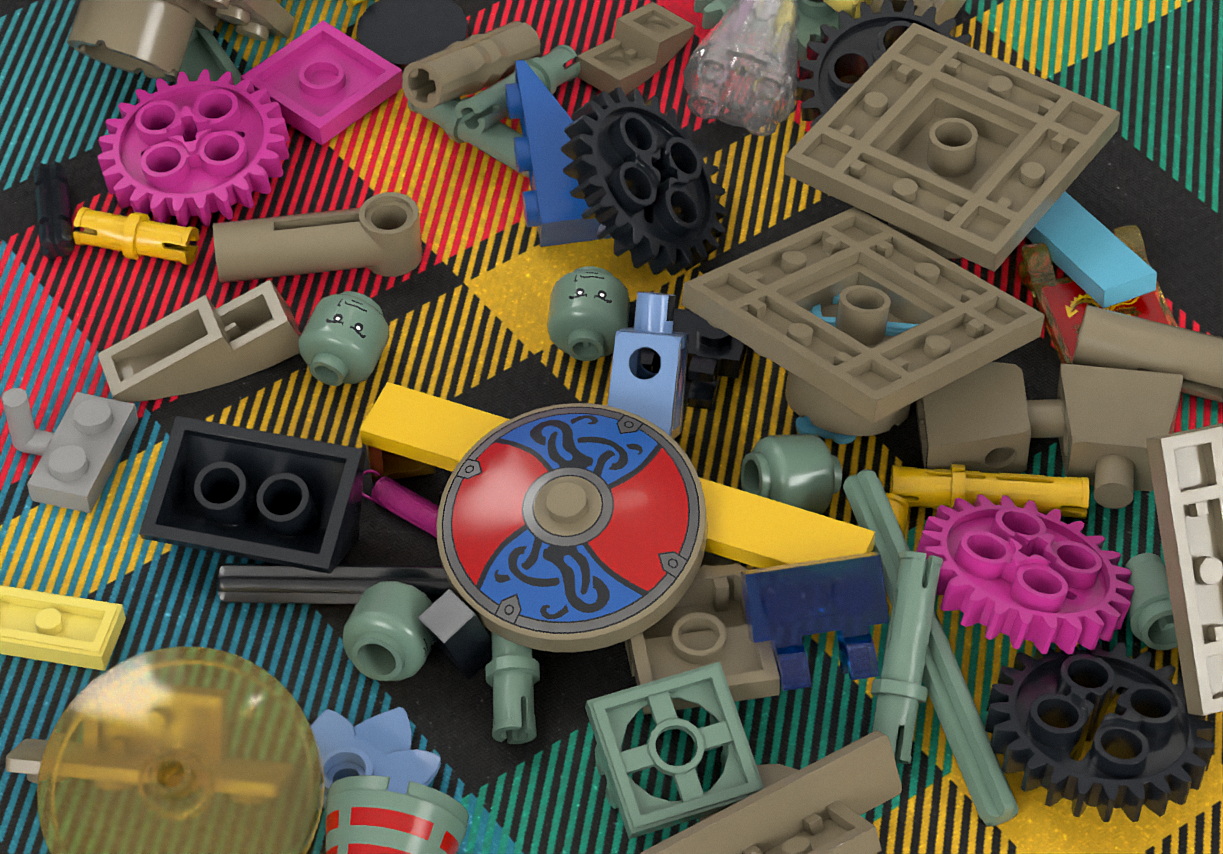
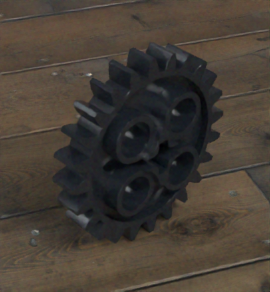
(855, 50)
(644, 181)
(1137, 754)

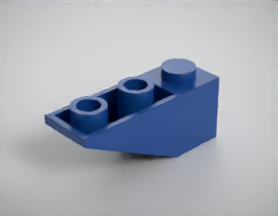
(540, 154)

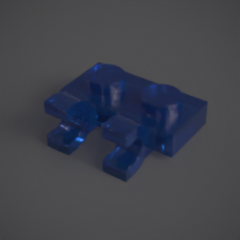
(816, 598)

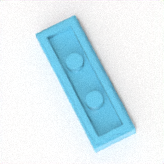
(1092, 254)

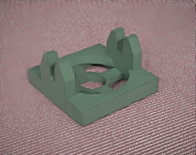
(647, 813)

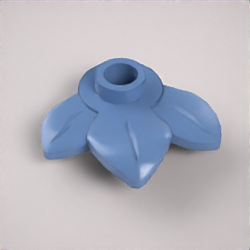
(373, 748)

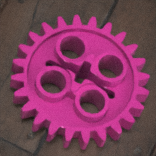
(194, 148)
(1026, 574)

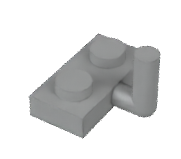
(78, 454)

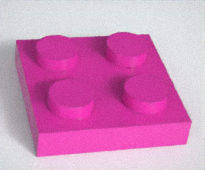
(325, 81)

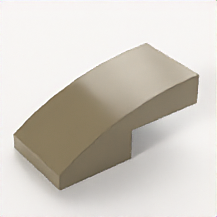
(640, 48)

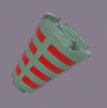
(377, 821)

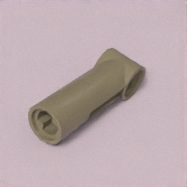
(376, 236)
(1146, 345)

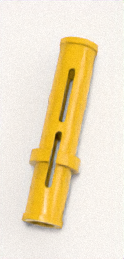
(942, 486)

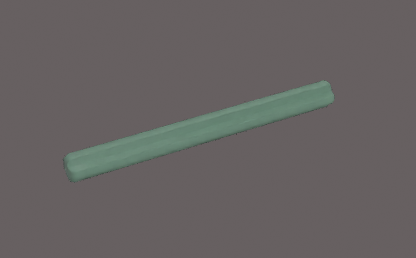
(941, 671)

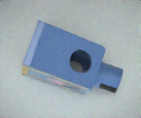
(633, 388)

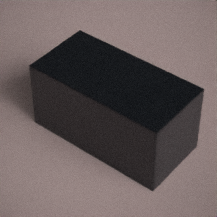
(458, 633)

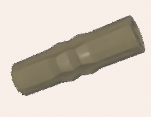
(469, 65)

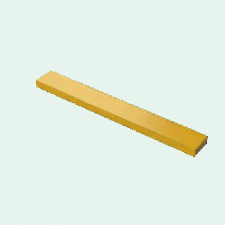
(739, 522)

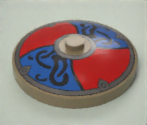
(572, 527)

